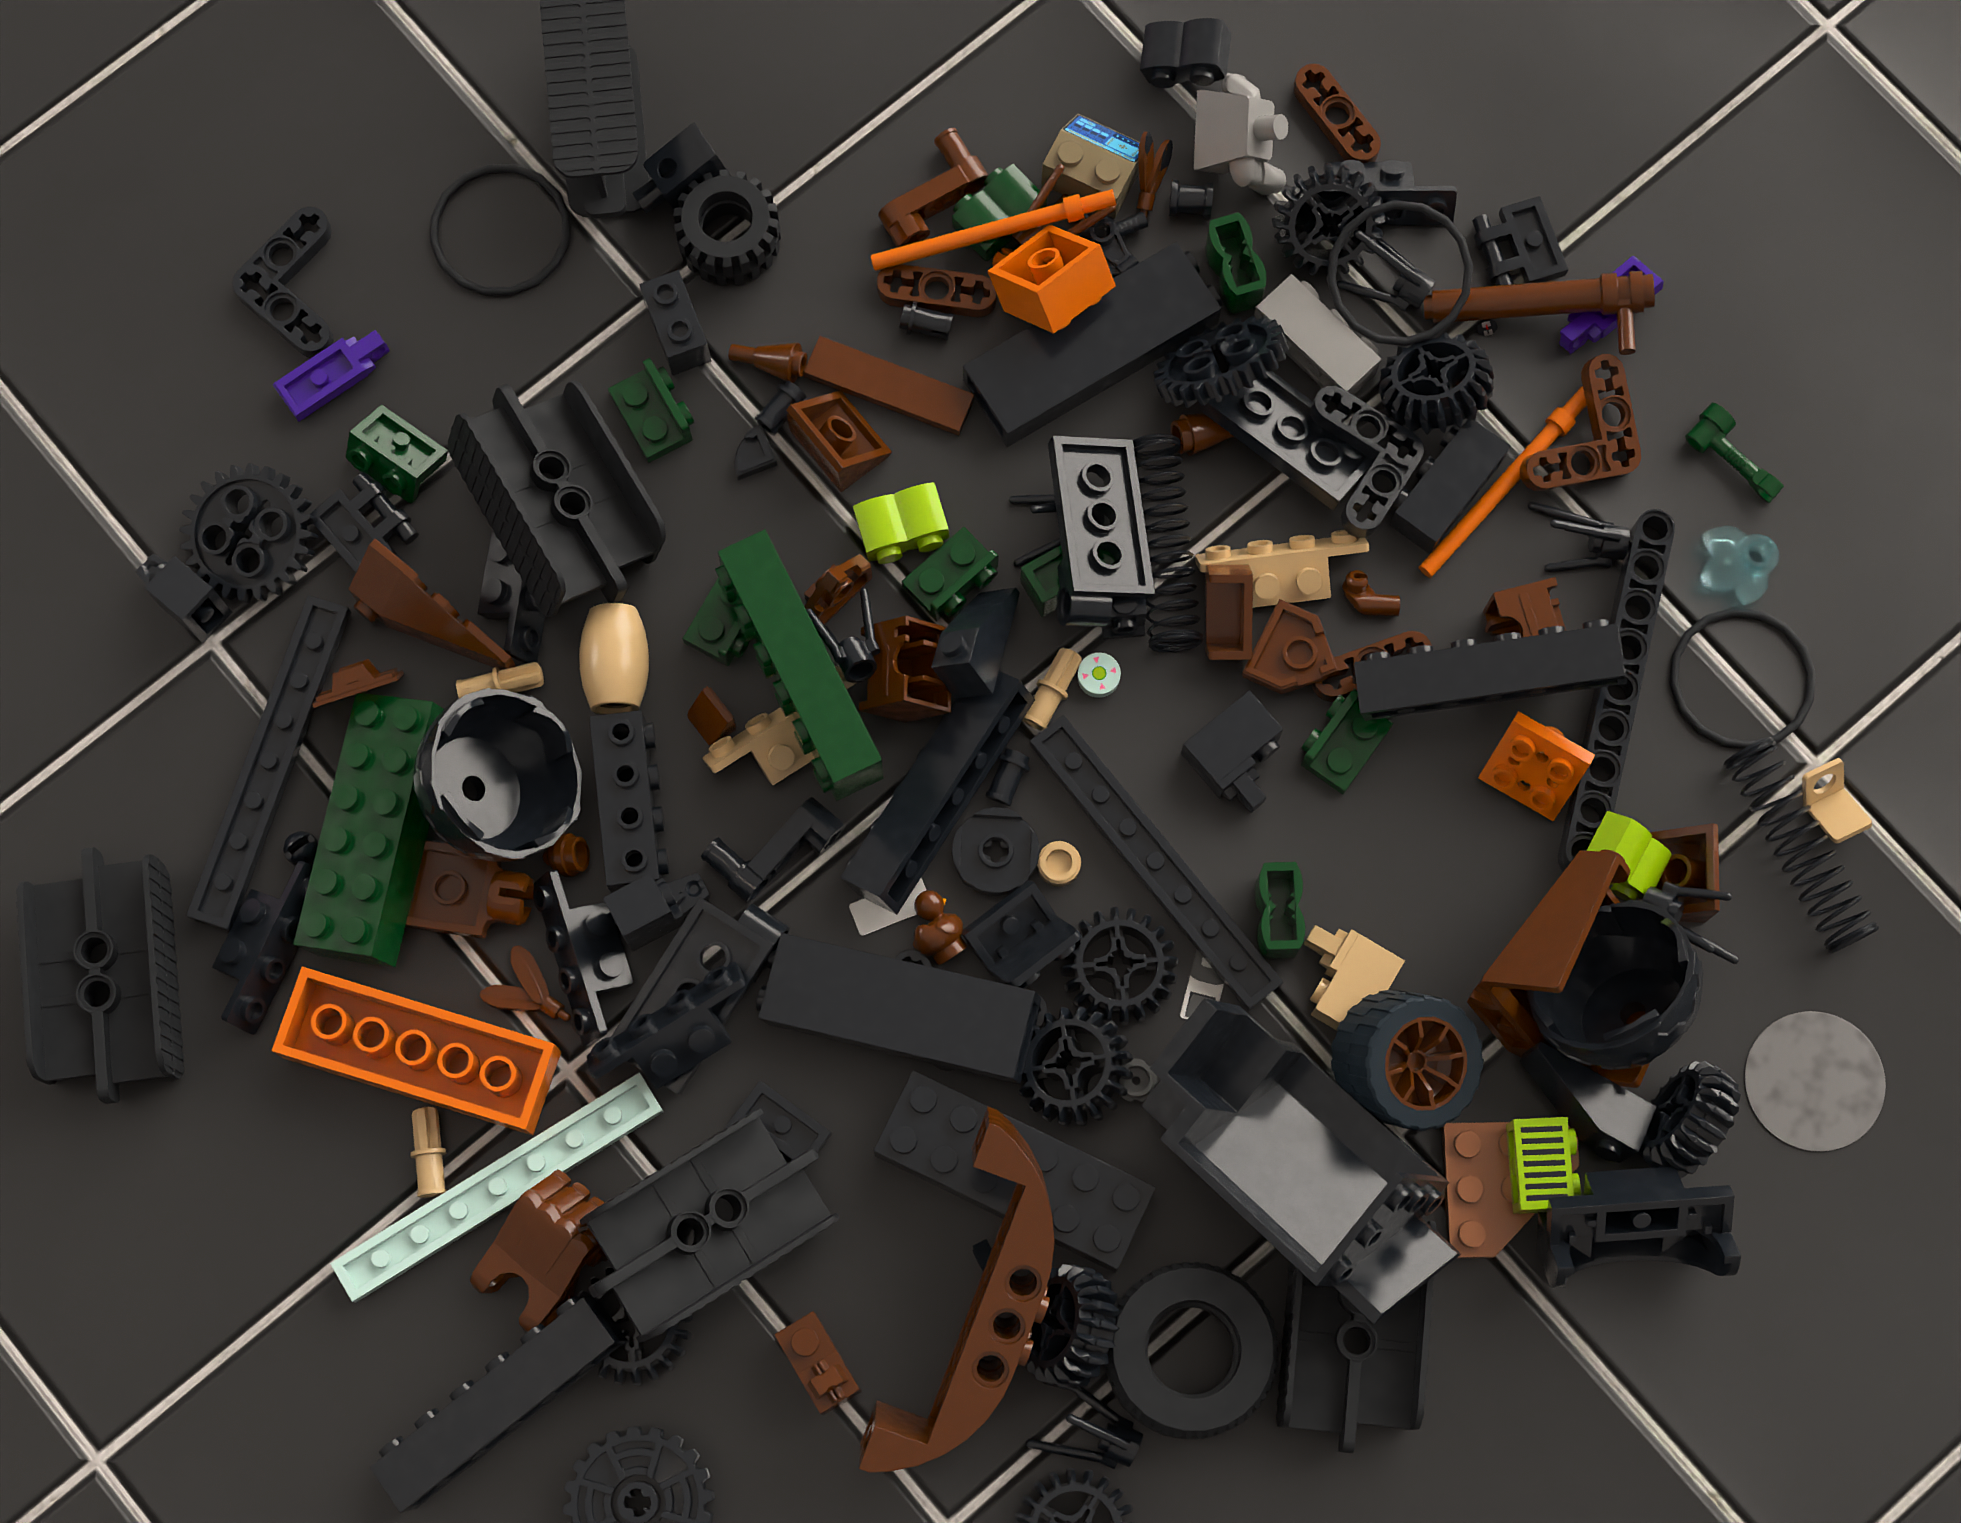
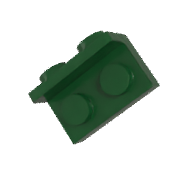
(652, 412)
(394, 452)
(951, 574)
(717, 629)
(1344, 744)

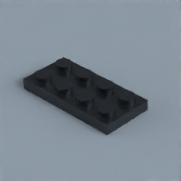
(1279, 427)

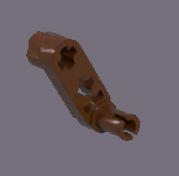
(906, 214)

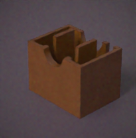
(1523, 609)
(904, 682)

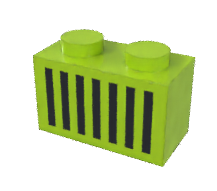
(1541, 1162)

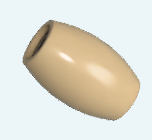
(614, 658)

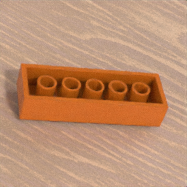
(417, 1050)

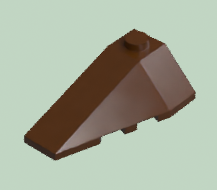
(399, 599)

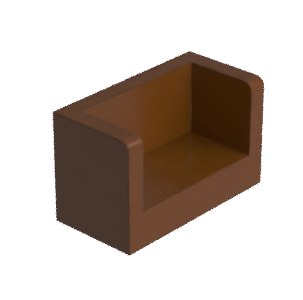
(1228, 612)

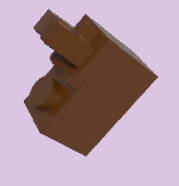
(818, 1363)

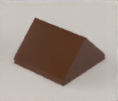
(837, 437)
(1692, 865)

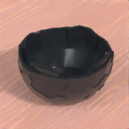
(521, 772)
(1627, 965)

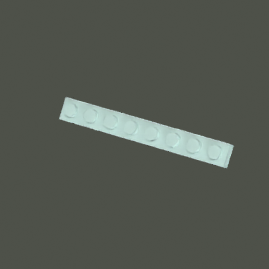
(495, 1188)

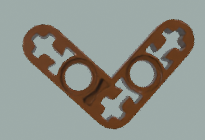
(1600, 450)

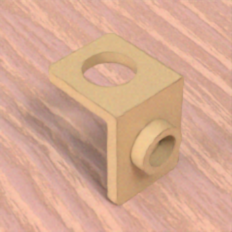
(1832, 804)

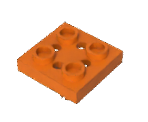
(1540, 759)

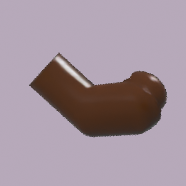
(1365, 599)

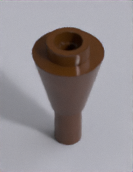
(779, 360)

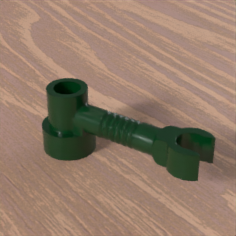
(1711, 432)

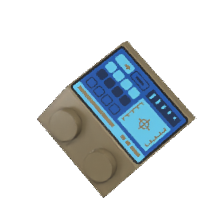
(1093, 160)

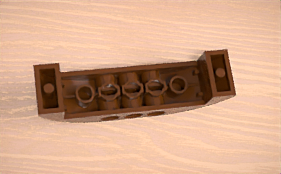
(971, 1384)

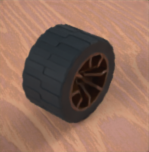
(1408, 1058)

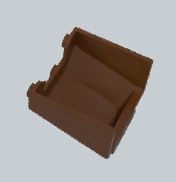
(1545, 954)

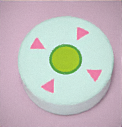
(1098, 675)

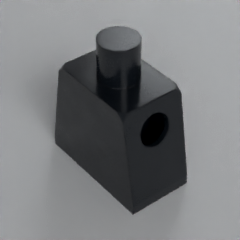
(675, 167)

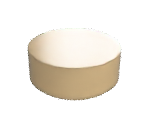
(1059, 863)

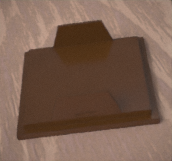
(356, 679)

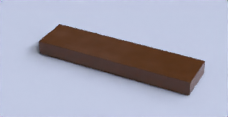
(889, 385)

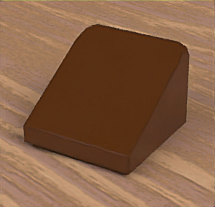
(711, 717)

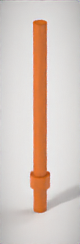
(1072, 208)
(1557, 425)

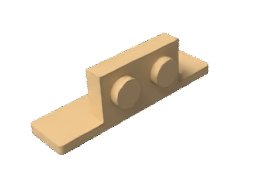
(1286, 570)
(770, 742)

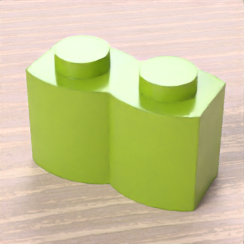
(901, 523)
(1641, 852)

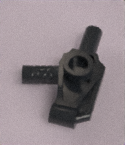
(1110, 236)

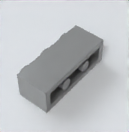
(1320, 337)

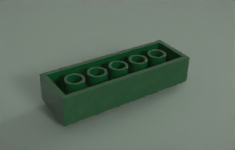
(802, 668)
(369, 836)

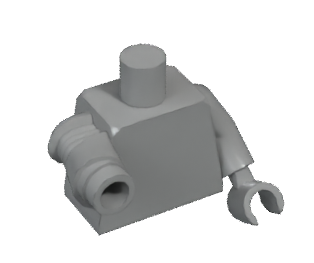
(1238, 134)

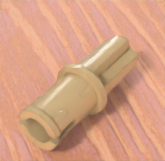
(511, 679)
(1052, 688)
(428, 1152)

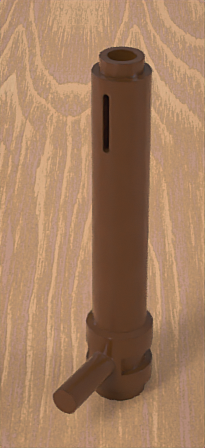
(1606, 294)

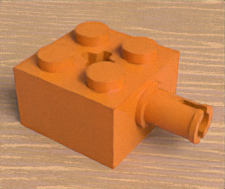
(1051, 278)

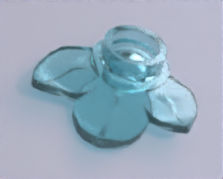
(1732, 564)

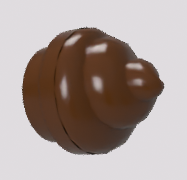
(568, 855)

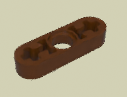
(1329, 86)
(925, 275)
(1396, 644)

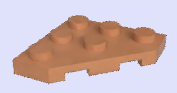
(1479, 1188)

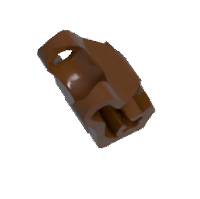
(543, 1246)

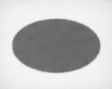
(1815, 1081)

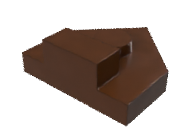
(837, 587)
(1291, 651)

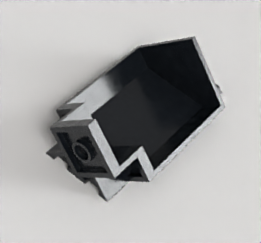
(1299, 1158)

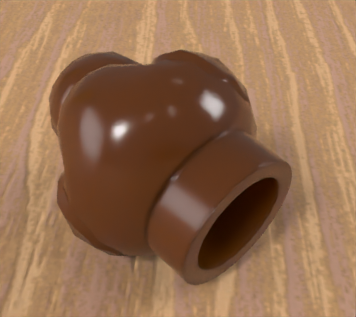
(943, 934)

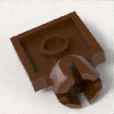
(466, 893)

